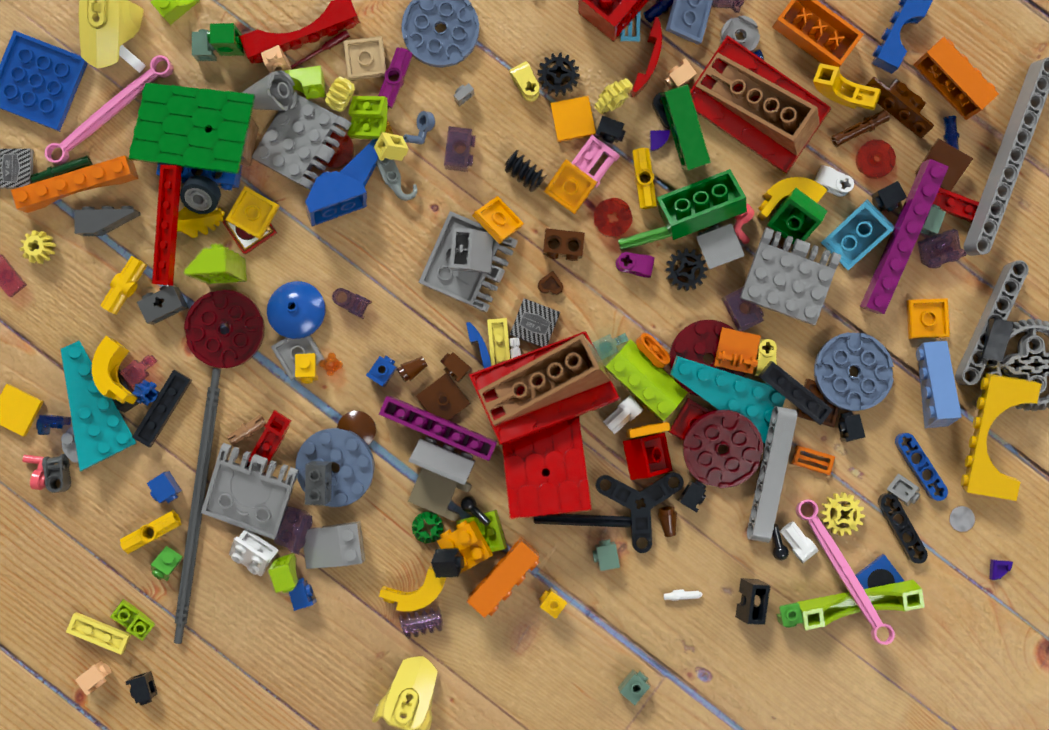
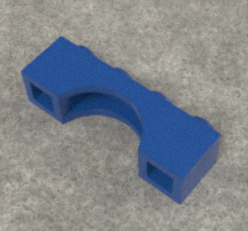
(891, 51)

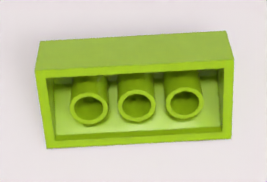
(217, 266)
(645, 381)

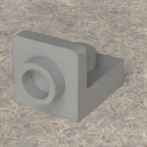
(904, 490)

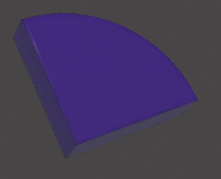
(658, 139)
(999, 568)

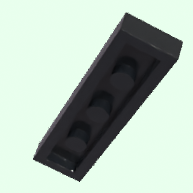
(795, 392)
(162, 408)

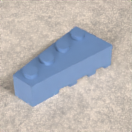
(937, 385)

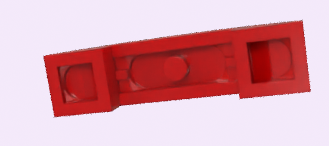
(655, 38)
(272, 436)

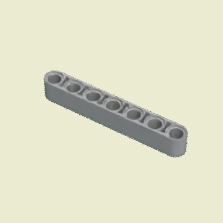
(991, 311)
(771, 474)

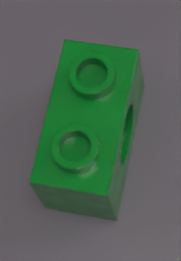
(225, 39)

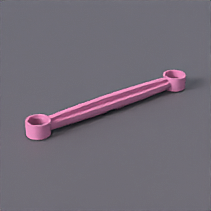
(108, 110)
(845, 572)

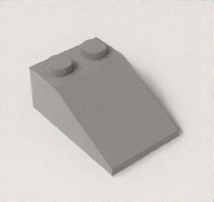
(334, 546)

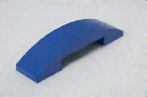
(475, 336)

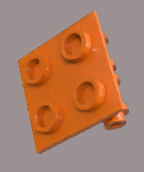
(737, 350)

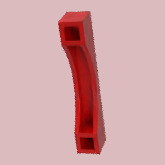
(337, 16)

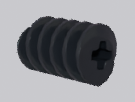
(524, 171)

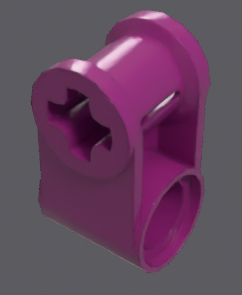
(639, 264)

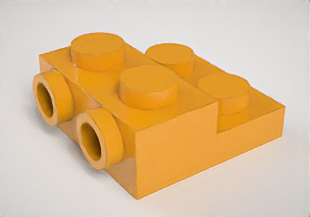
(470, 543)

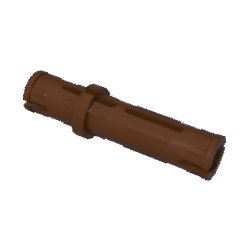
(868, 124)

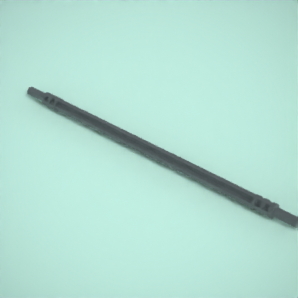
(196, 506)

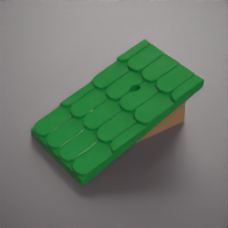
(194, 128)

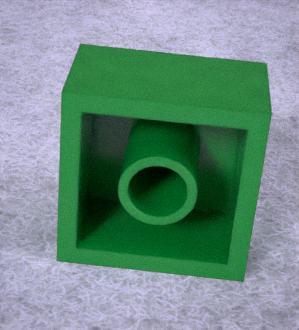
(797, 216)

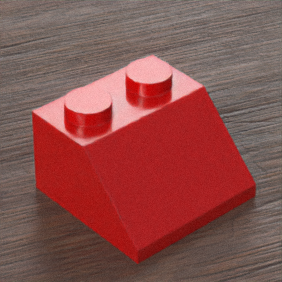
(647, 456)

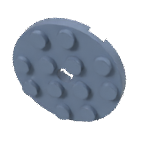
(440, 48)
(873, 367)
(349, 453)

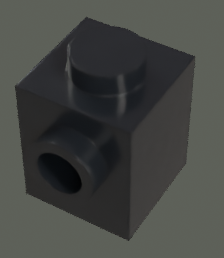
(889, 197)
(447, 563)

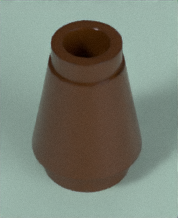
(412, 368)
(668, 520)

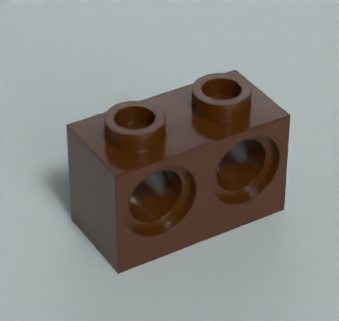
(564, 238)

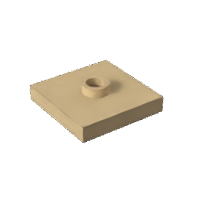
(365, 58)

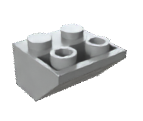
(471, 250)

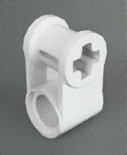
(832, 180)

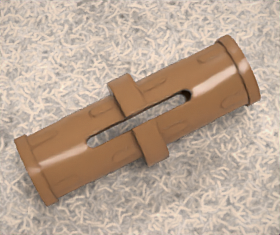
(246, 430)

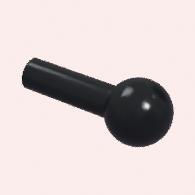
(468, 504)
(780, 551)

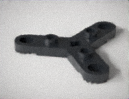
(652, 496)

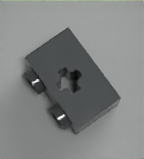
(173, 304)
(318, 482)

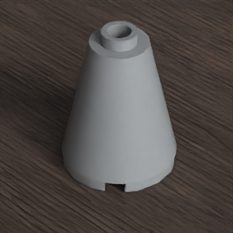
(274, 92)

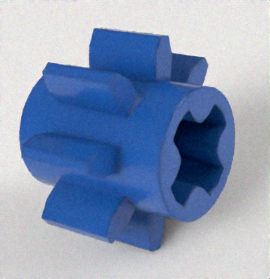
(145, 392)

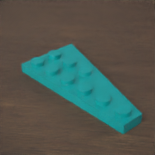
(729, 391)
(95, 418)

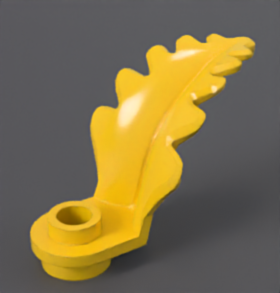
(191, 222)

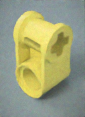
(524, 78)
(765, 356)

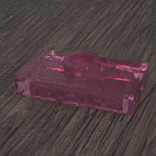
(9, 278)

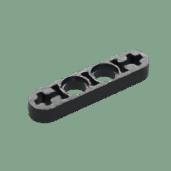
(900, 529)

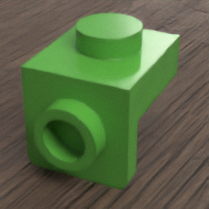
(165, 563)
(790, 615)

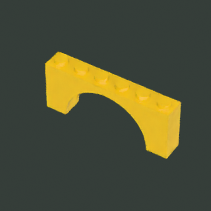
(997, 396)

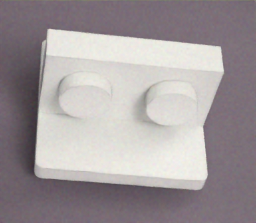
(252, 552)

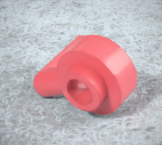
(740, 220)
(37, 478)

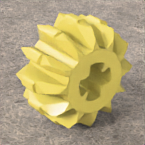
(340, 94)
(30, 244)

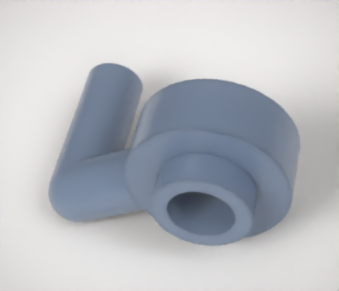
(425, 123)

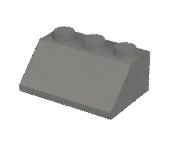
(442, 460)

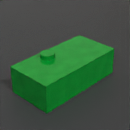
(685, 127)
(702, 204)

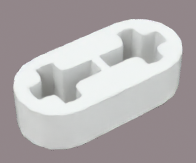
(131, 59)

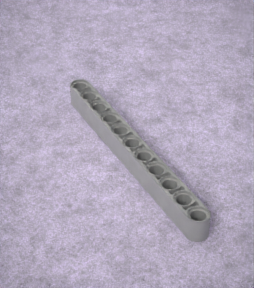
(1009, 160)

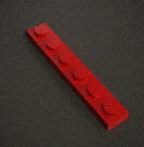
(166, 224)

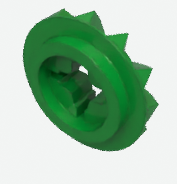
(430, 518)

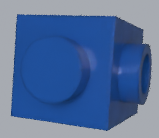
(164, 488)

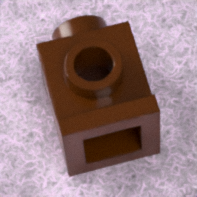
(455, 366)

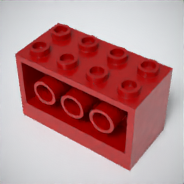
(610, 15)

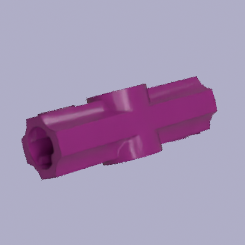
(398, 66)

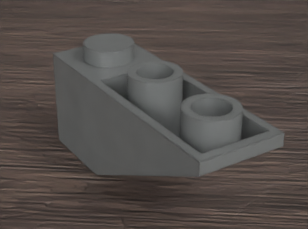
(101, 221)

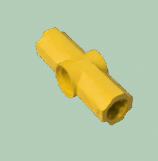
(643, 166)
(123, 285)
(141, 537)

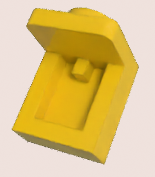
(305, 368)
(552, 602)

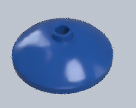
(306, 315)

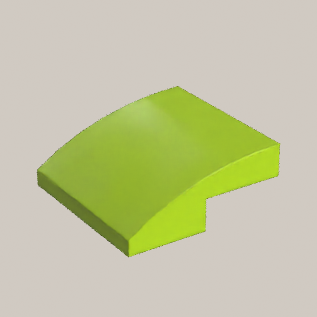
(368, 117)
(492, 533)

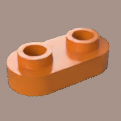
(653, 350)

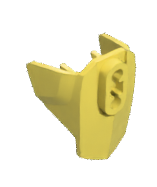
(102, 38)
(414, 684)

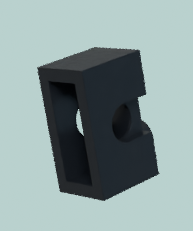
(746, 609)

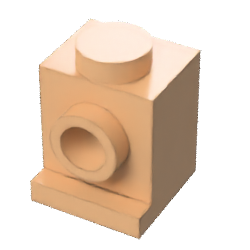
(275, 59)
(680, 75)
(93, 677)

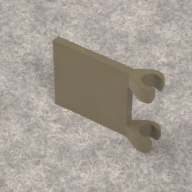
(435, 493)

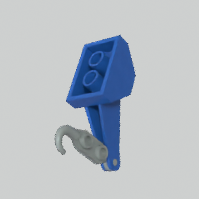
(345, 191)

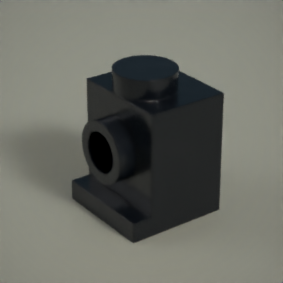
(610, 130)
(851, 427)
(693, 495)
(142, 688)

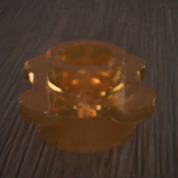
(331, 369)

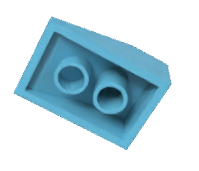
(858, 234)

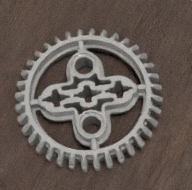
(1029, 327)

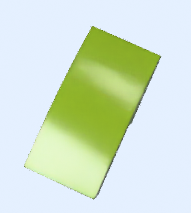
(133, 619)

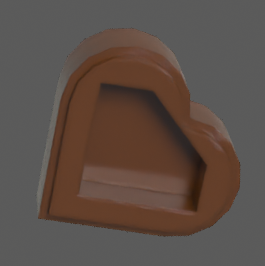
(551, 284)

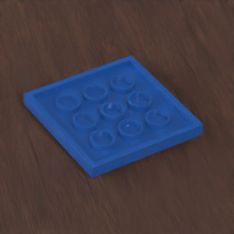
(39, 80)

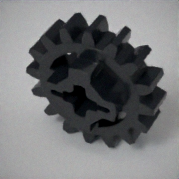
(567, 75)
(689, 277)

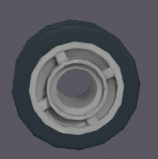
(200, 194)

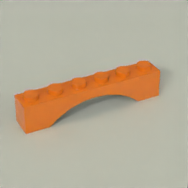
(43, 193)

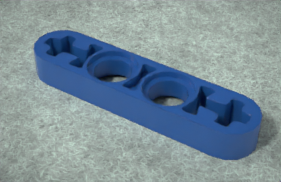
(921, 466)

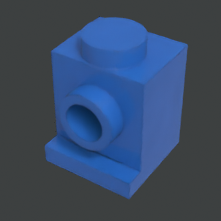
(382, 378)
(302, 595)

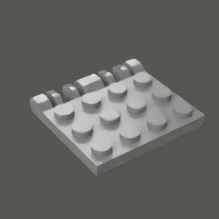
(299, 139)
(789, 280)
(461, 284)
(247, 494)

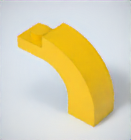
(842, 91)
(783, 189)
(105, 370)
(415, 599)

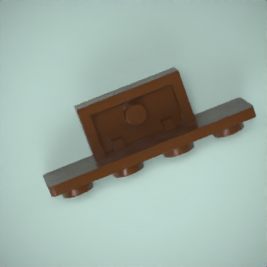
(903, 105)

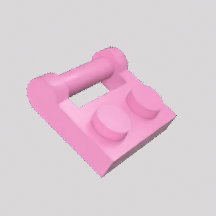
(590, 155)

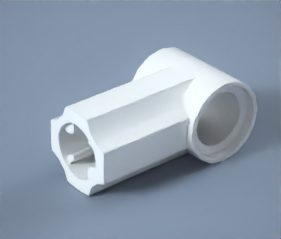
(626, 411)
(801, 545)

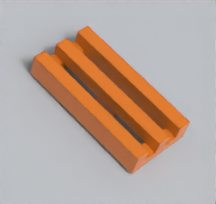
(796, 455)

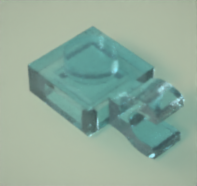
(607, 346)

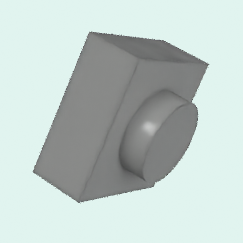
(463, 94)

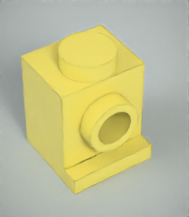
(391, 147)

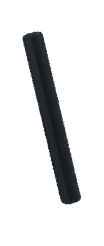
(584, 520)

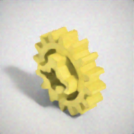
(613, 96)
(835, 519)

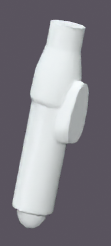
(682, 595)

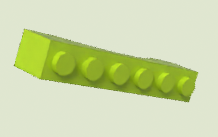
(895, 596)

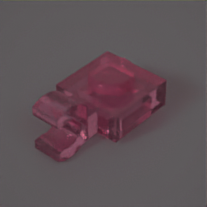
(137, 371)

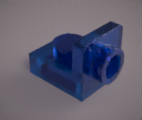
(46, 422)

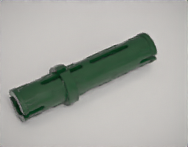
(62, 169)

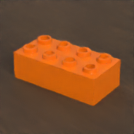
(818, 31)
(956, 78)
(502, 577)

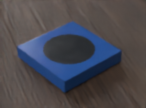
(878, 573)

